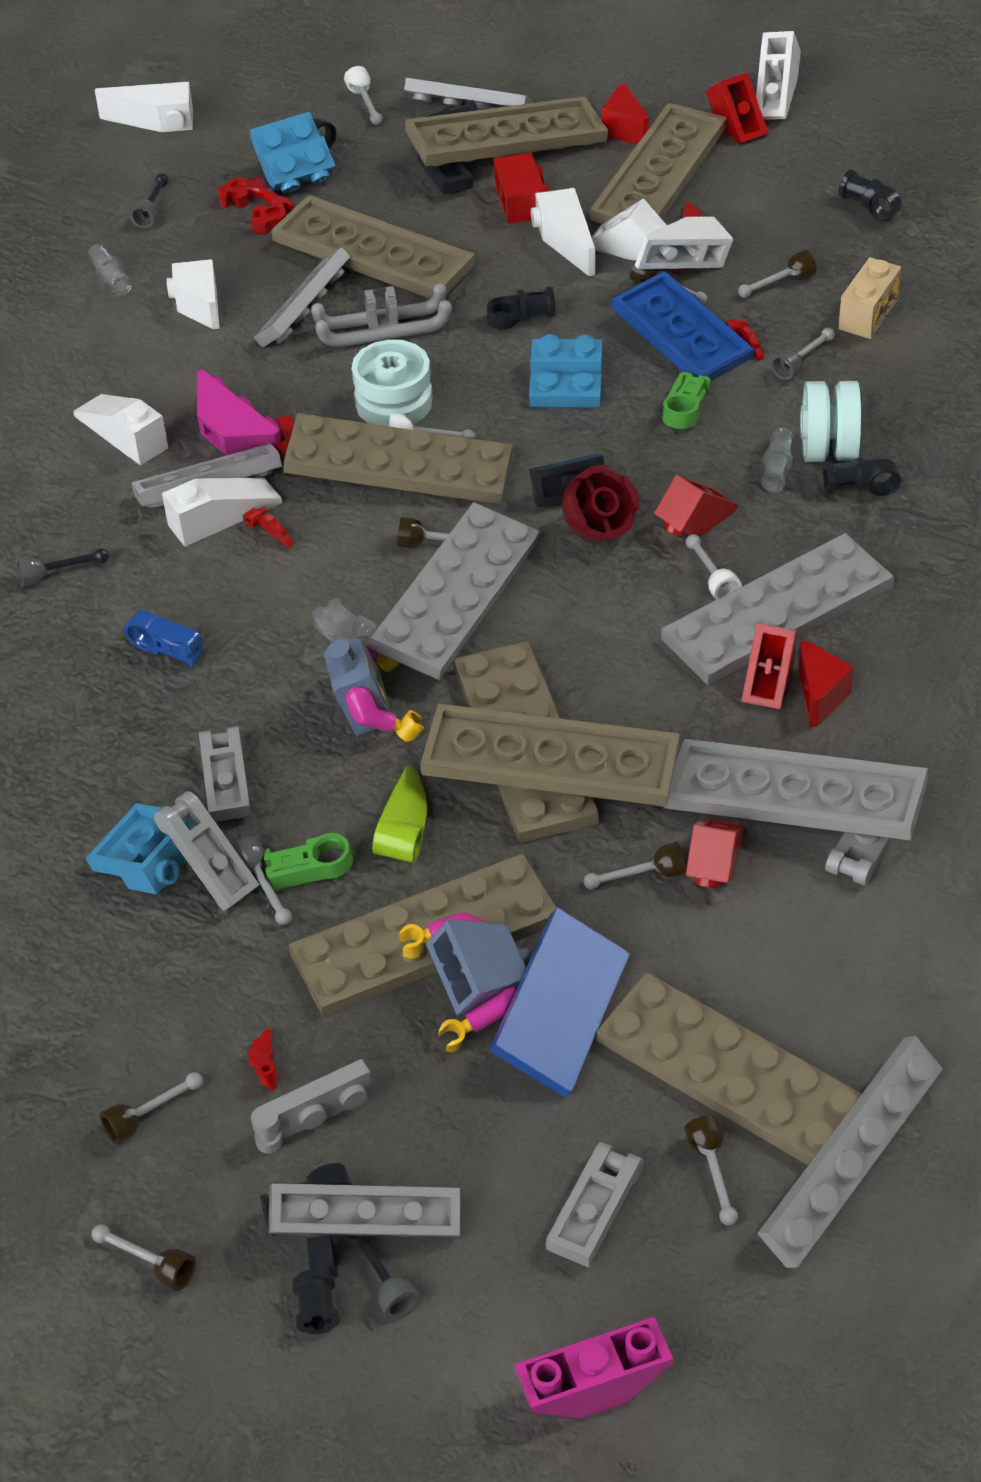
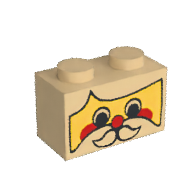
(869, 298)

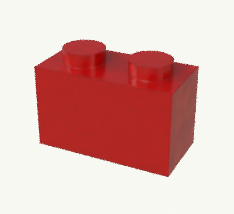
(516, 183)

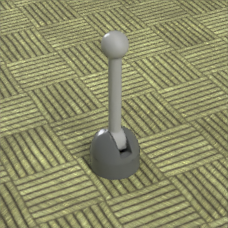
(794, 360)
(252, 854)

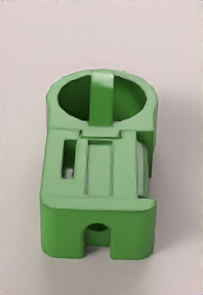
(687, 398)
(300, 863)

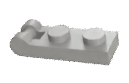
(224, 774)
(862, 847)
(206, 850)
(310, 1105)
(593, 1204)

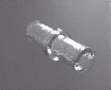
(109, 269)
(777, 460)

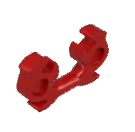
(264, 217)

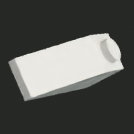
(777, 73)
(151, 107)
(565, 227)
(686, 244)
(126, 425)
(214, 504)

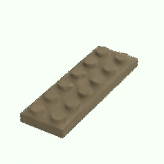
(505, 131)
(661, 162)
(373, 246)
(398, 458)
(512, 682)
(551, 754)
(367, 957)
(727, 1067)

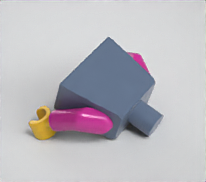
(361, 691)
(476, 967)

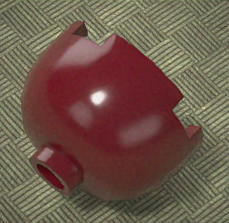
(600, 504)

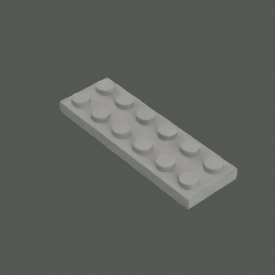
(454, 591)
(792, 597)
(798, 789)

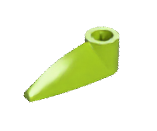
(403, 820)

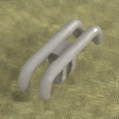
(383, 322)

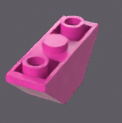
(231, 420)
(595, 1371)

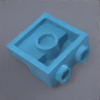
(292, 153)
(566, 372)
(139, 852)

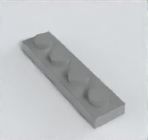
(455, 94)
(295, 307)
(250, 462)
(364, 1210)

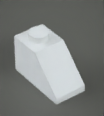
(626, 231)
(195, 291)

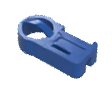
(163, 636)

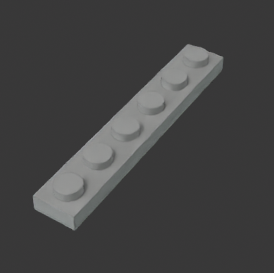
(849, 1152)

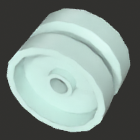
(392, 379)
(828, 421)

